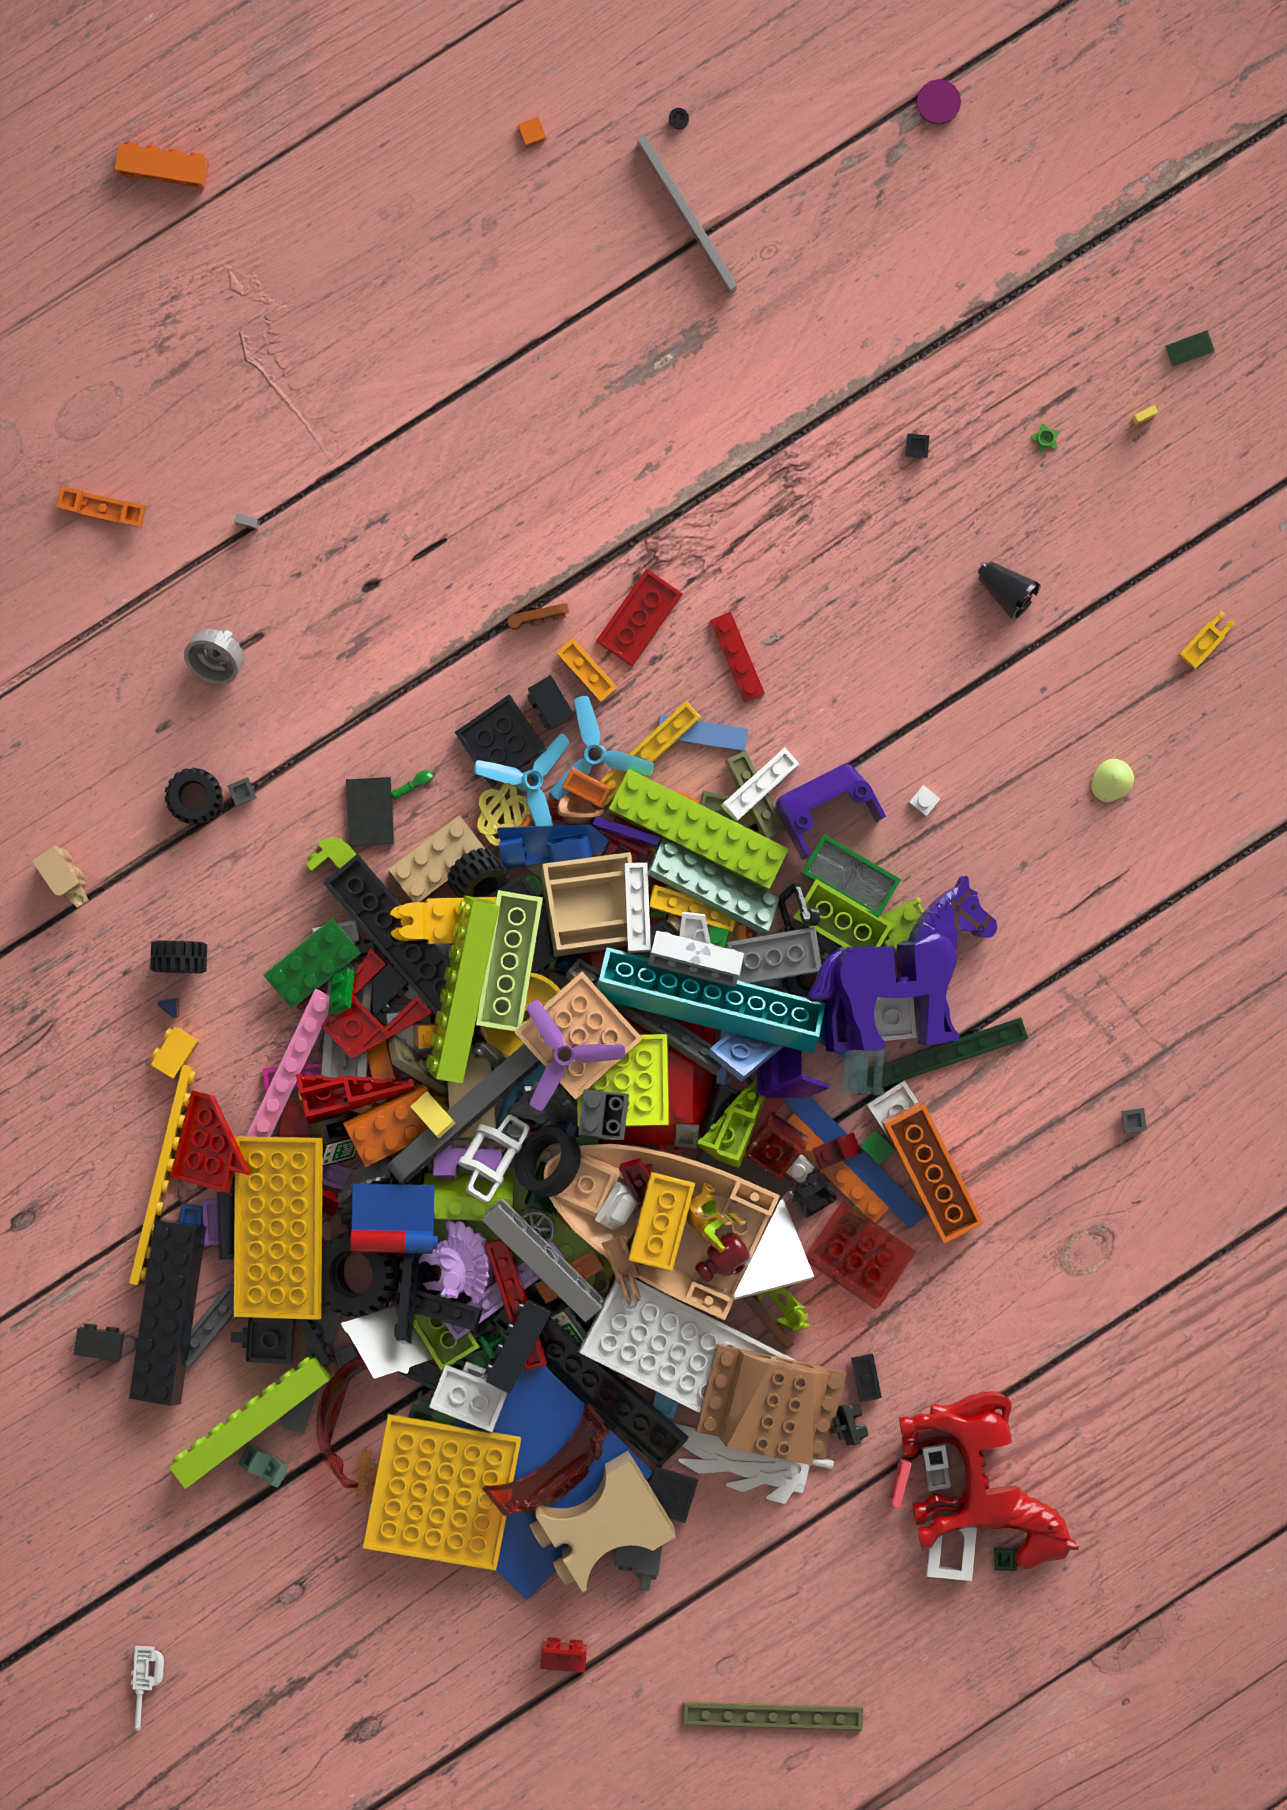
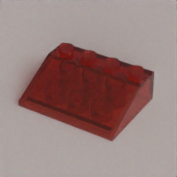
(859, 1254)

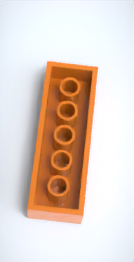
(932, 1172)

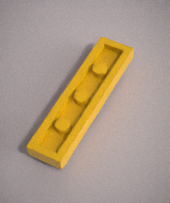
(676, 903)

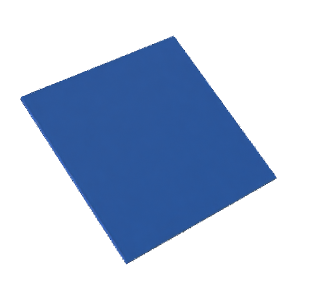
(545, 1418)

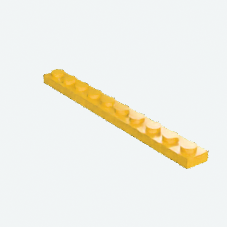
(165, 1165)

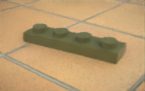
(764, 810)

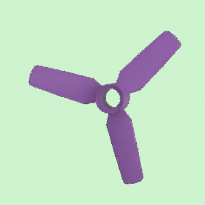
(555, 1069)

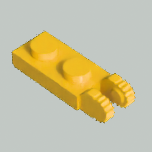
(1205, 642)

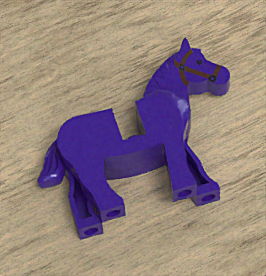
(926, 961)

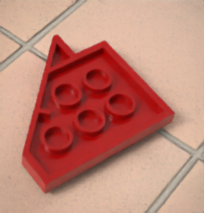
(207, 1147)

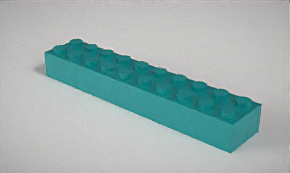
(738, 1009)

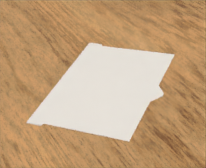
(378, 1346)

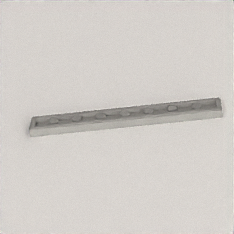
(687, 214)

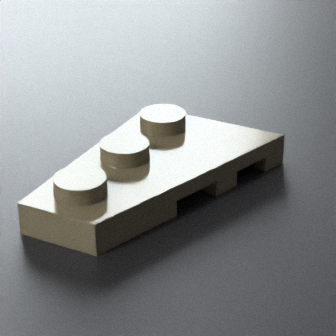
(414, 1064)

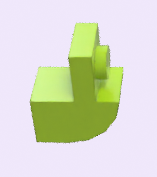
(334, 849)

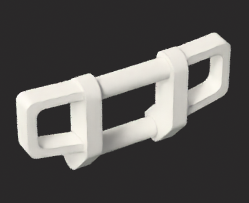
(478, 1168)

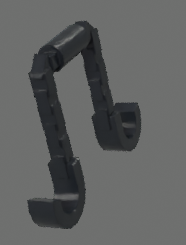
(808, 918)

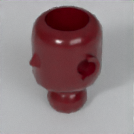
(726, 1263)

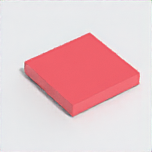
(899, 1482)

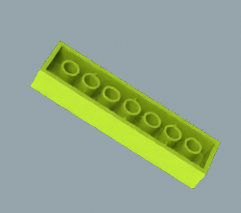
(698, 829)
(462, 989)
(247, 1424)

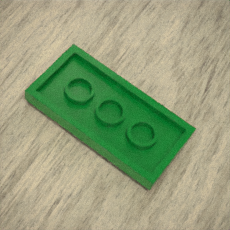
(312, 963)

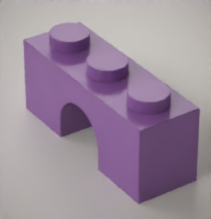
(447, 1165)

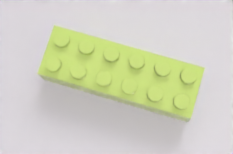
(510, 961)

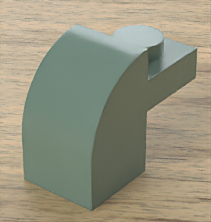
(264, 1465)

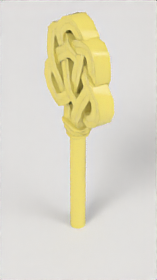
(499, 797)

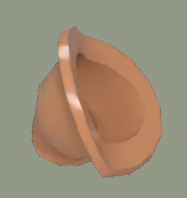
(578, 810)

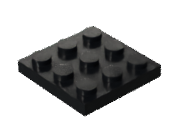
(501, 737)

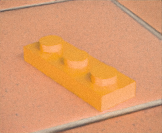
(586, 670)

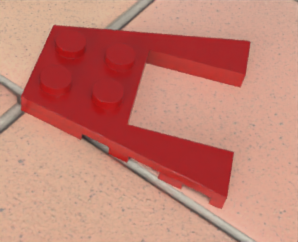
(357, 1028)

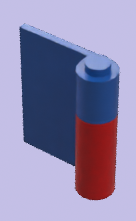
(393, 1219)

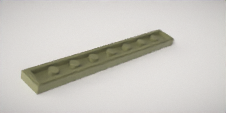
(772, 1716)

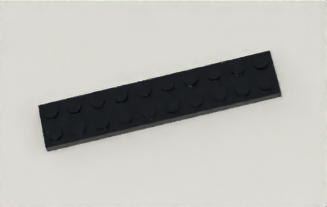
(606, 1393)

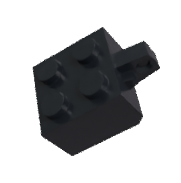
(267, 1340)

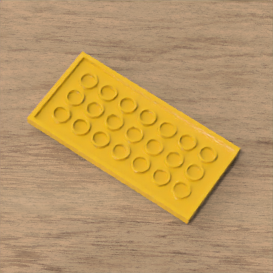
(278, 1228)

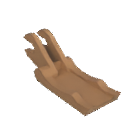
(624, 1270)

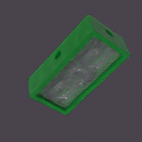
(851, 875)

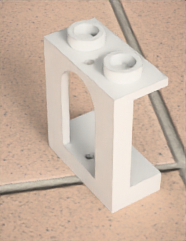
(964, 1573)

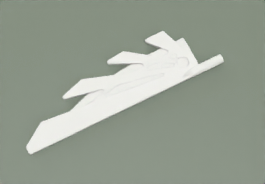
(756, 1468)

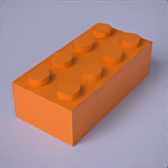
(387, 1126)

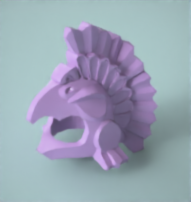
(462, 1263)

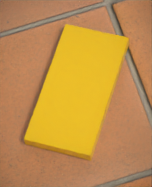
(661, 1221)

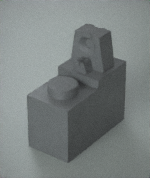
(641, 1558)

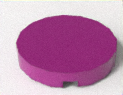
(938, 101)

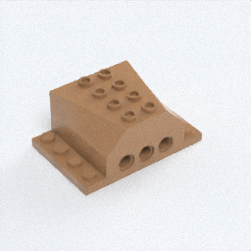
(770, 1404)

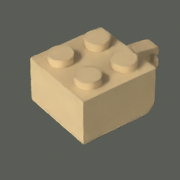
(61, 875)

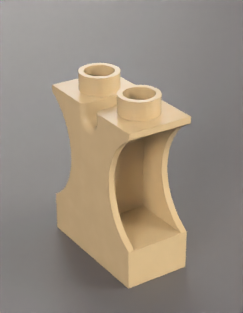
(615, 1516)

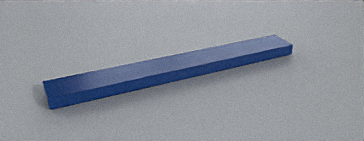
(860, 1164)

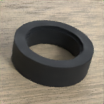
(564, 1172)

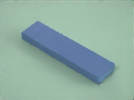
(714, 735)

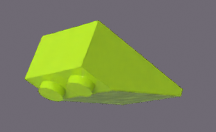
(441, 1342)

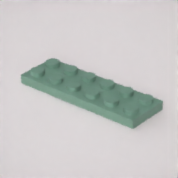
(713, 886)

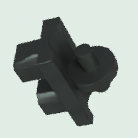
(846, 1426)

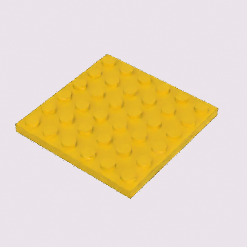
(432, 1494)

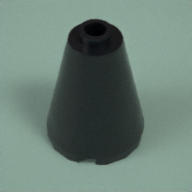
(1008, 588)

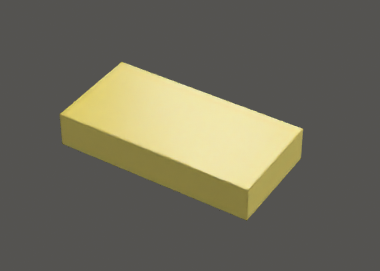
(433, 1114)

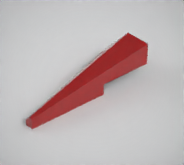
(335, 1095)

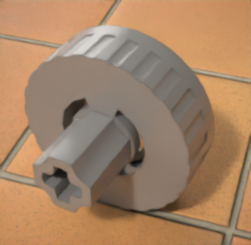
(219, 647)

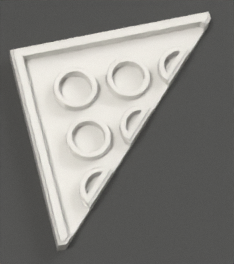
(777, 1259)

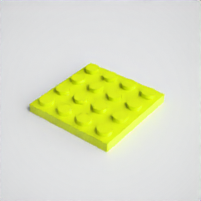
(643, 1077)

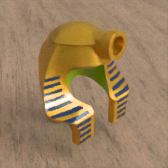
(706, 1219)

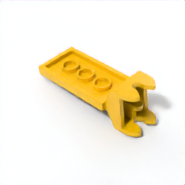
(429, 920)

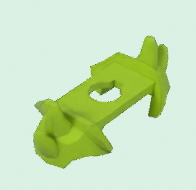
(793, 1312)

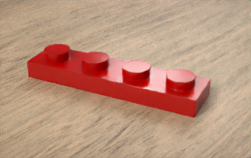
(737, 656)

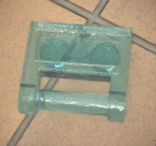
(857, 1069)

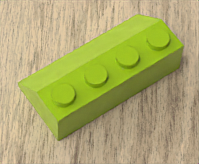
(844, 919)
(455, 1203)

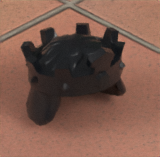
(812, 1195)

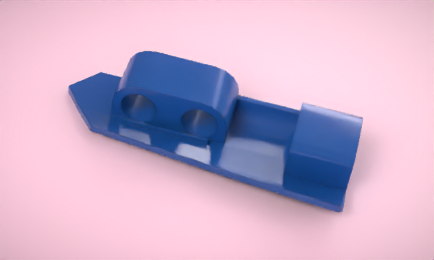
(548, 844)

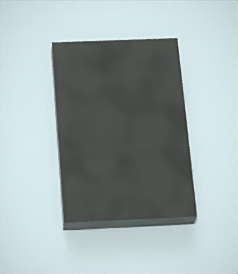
(370, 811)

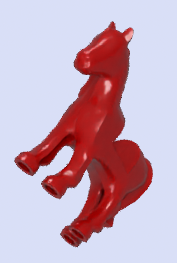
(973, 1427)

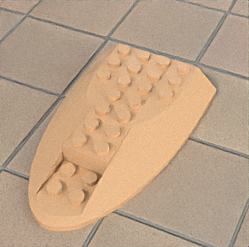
(596, 1179)

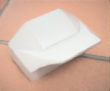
(617, 1207)

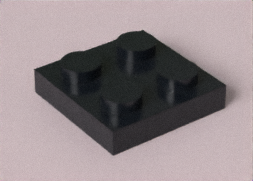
(674, 1492)

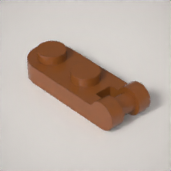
(537, 616)

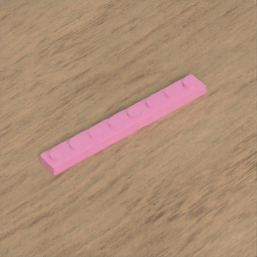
(291, 1064)

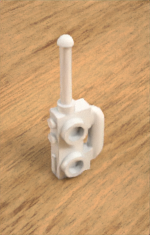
(141, 1677)

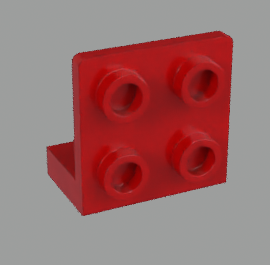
(563, 1656)

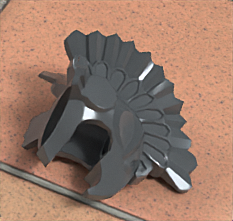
(559, 1107)
(373, 1174)

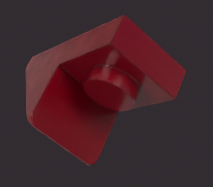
(837, 1150)
(636, 1177)

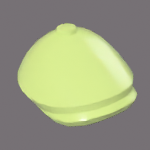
(1112, 780)

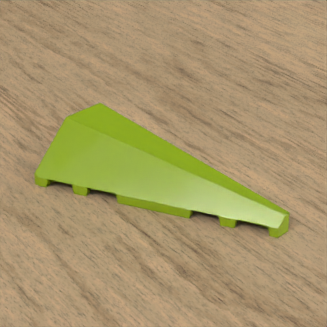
(732, 1132)

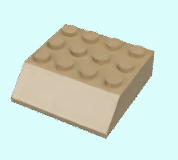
(586, 903)

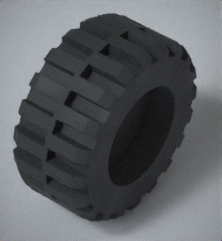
(337, 1292)

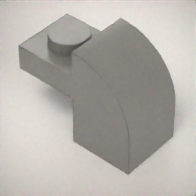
(936, 1467)

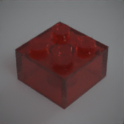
(776, 1146)

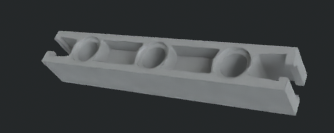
(543, 1259)

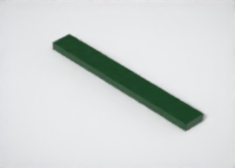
(950, 1052)

